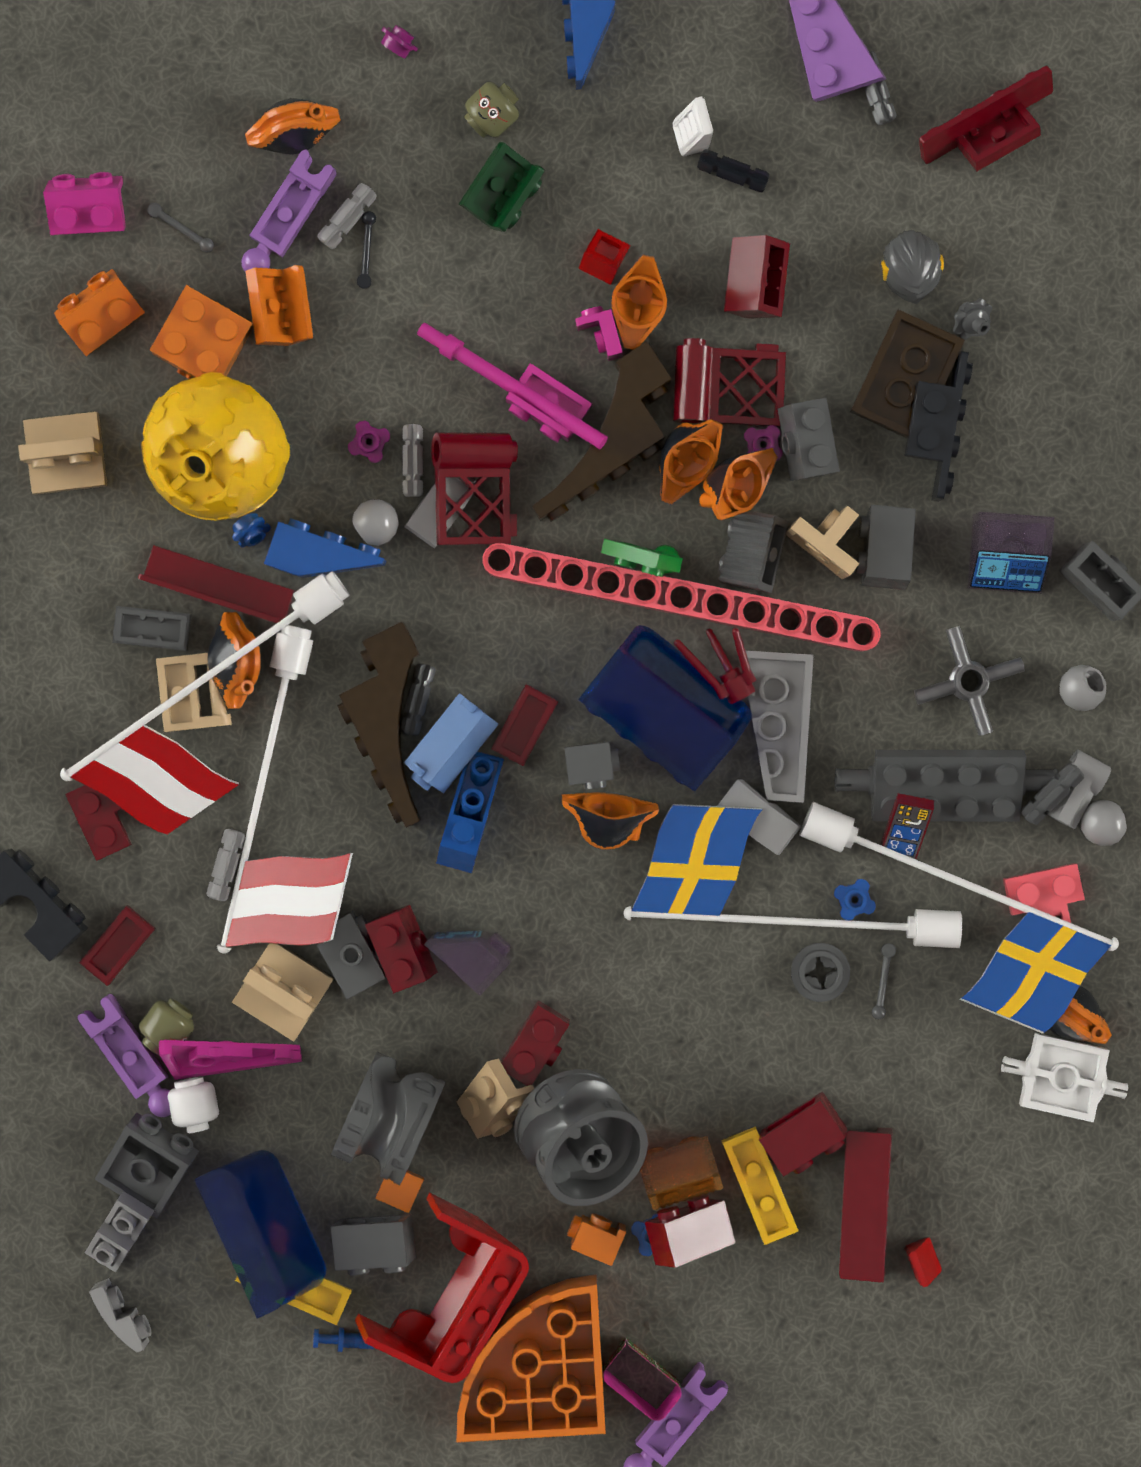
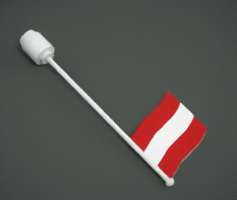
(156, 775)
(284, 895)

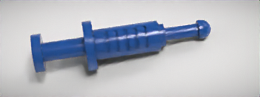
(343, 1340)

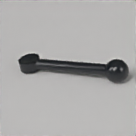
(364, 280)

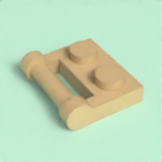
(175, 675)

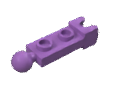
(287, 211)
(128, 1054)
(665, 1437)

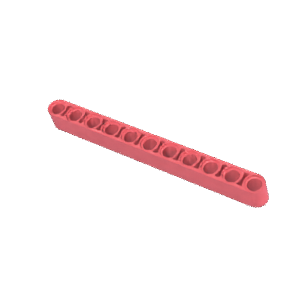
(699, 594)

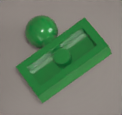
(655, 562)

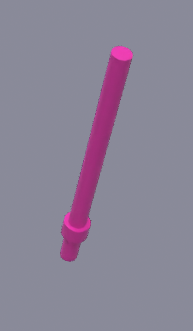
(454, 349)

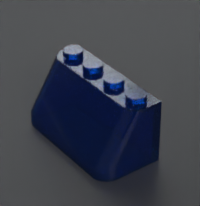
(666, 707)
(263, 1230)

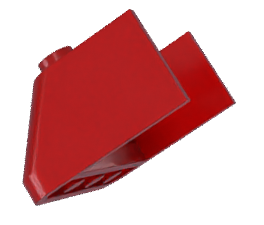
(469, 1307)

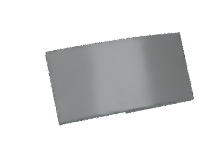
(423, 520)
(772, 826)
(119, 1231)
(126, 1325)

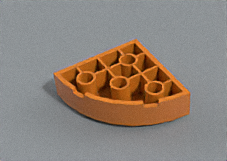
(539, 1369)

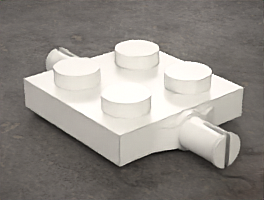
(1064, 1077)

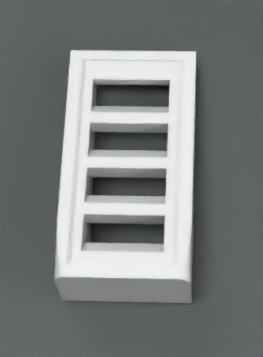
(693, 128)

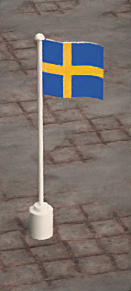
(699, 864)
(1035, 964)

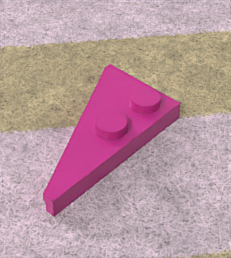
(205, 1058)

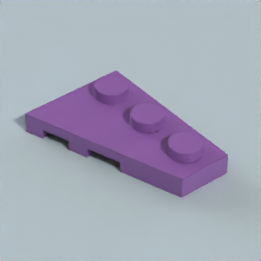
(832, 49)

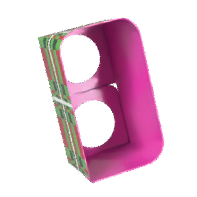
(635, 1399)

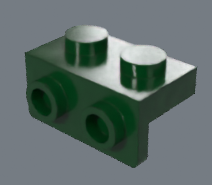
(502, 188)

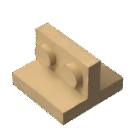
(64, 453)
(823, 545)
(282, 990)

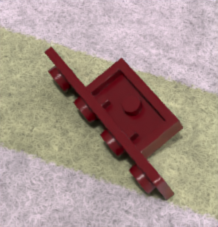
(993, 125)

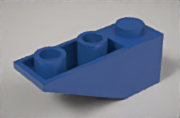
(586, 31)
(310, 555)
(469, 812)

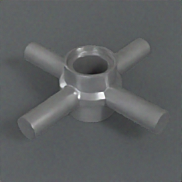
(984, 676)

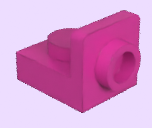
(607, 337)

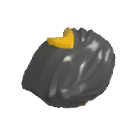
(912, 265)

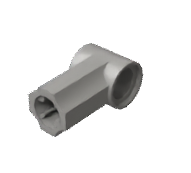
(1075, 803)

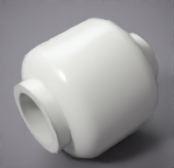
(193, 1104)

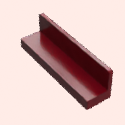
(217, 585)
(865, 1205)

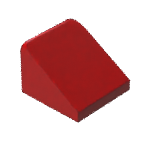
(604, 256)
(923, 1261)

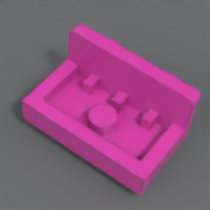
(84, 204)
(556, 393)

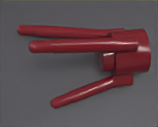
(735, 683)

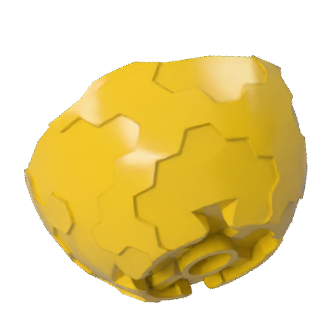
(233, 436)

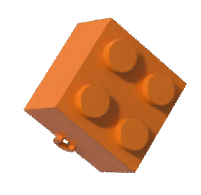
(201, 336)

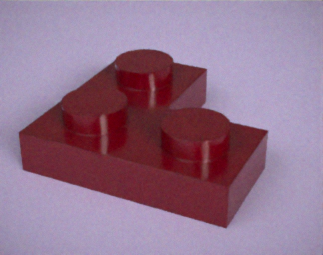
(98, 821)

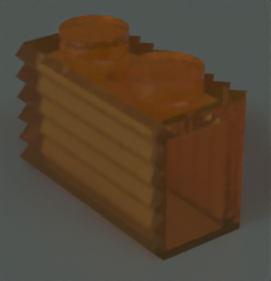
(680, 1172)

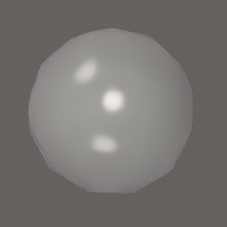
(375, 521)
(1082, 687)
(1103, 823)

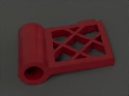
(699, 380)
(478, 457)

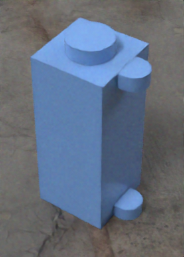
(450, 744)

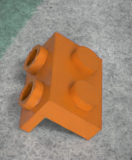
(279, 305)
(98, 311)

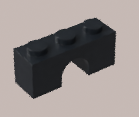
(56, 922)

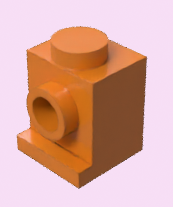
(596, 1237)

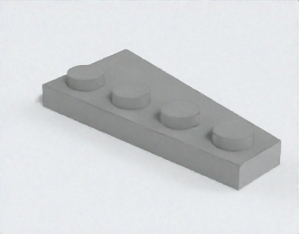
(782, 720)

